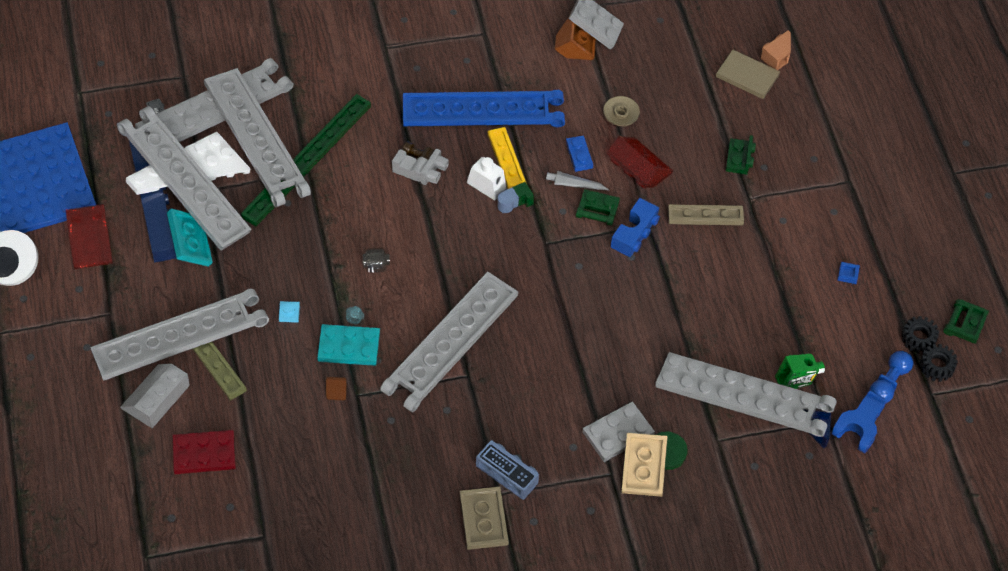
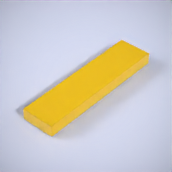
(506, 157)

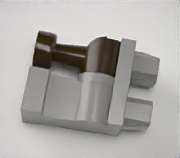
(421, 169)

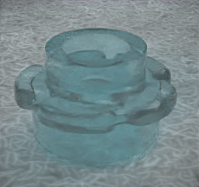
(354, 315)

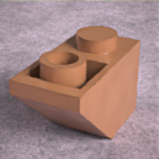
(777, 52)

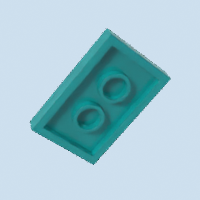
(189, 238)
(348, 344)

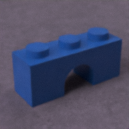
(629, 239)

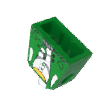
(798, 370)

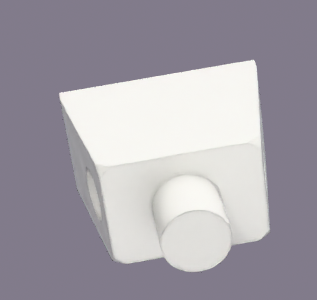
(487, 177)

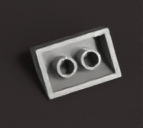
(156, 394)

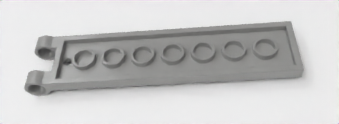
(202, 112)
(256, 135)
(185, 179)
(177, 334)
(450, 339)
(744, 393)

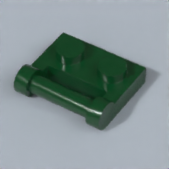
(598, 203)
(972, 323)

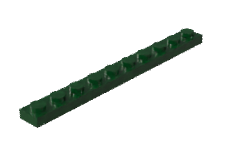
(311, 154)

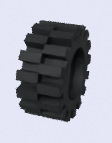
(919, 325)
(939, 353)

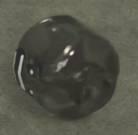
(375, 260)

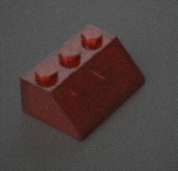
(638, 162)

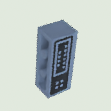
(507, 469)

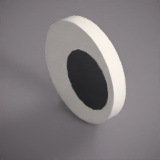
(17, 257)

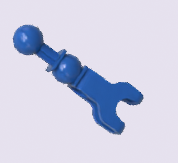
(880, 392)

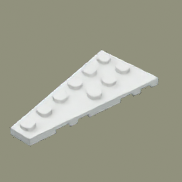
(211, 155)

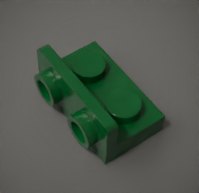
(739, 155)

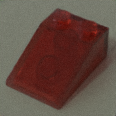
(89, 236)

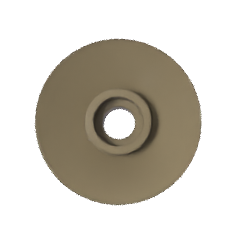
(624, 106)

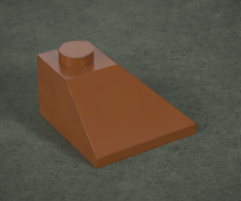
(575, 42)

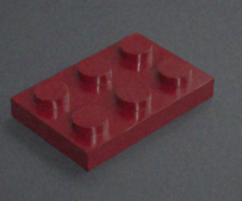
(203, 452)

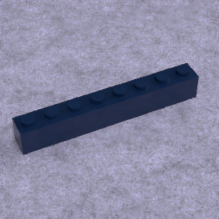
(156, 216)

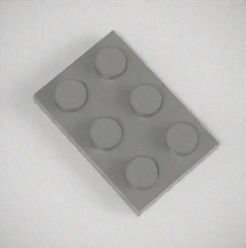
(596, 22)
(610, 432)

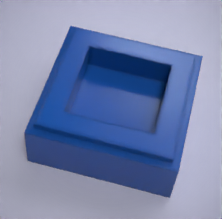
(848, 273)

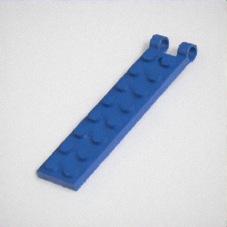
(482, 108)

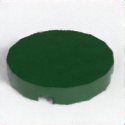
(676, 450)

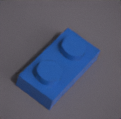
(579, 153)

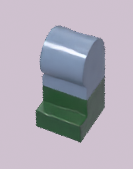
(515, 197)

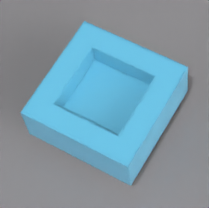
(289, 311)

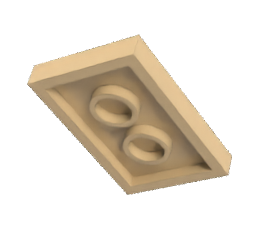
(644, 464)

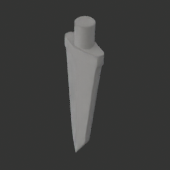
(574, 181)

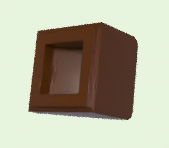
(336, 388)

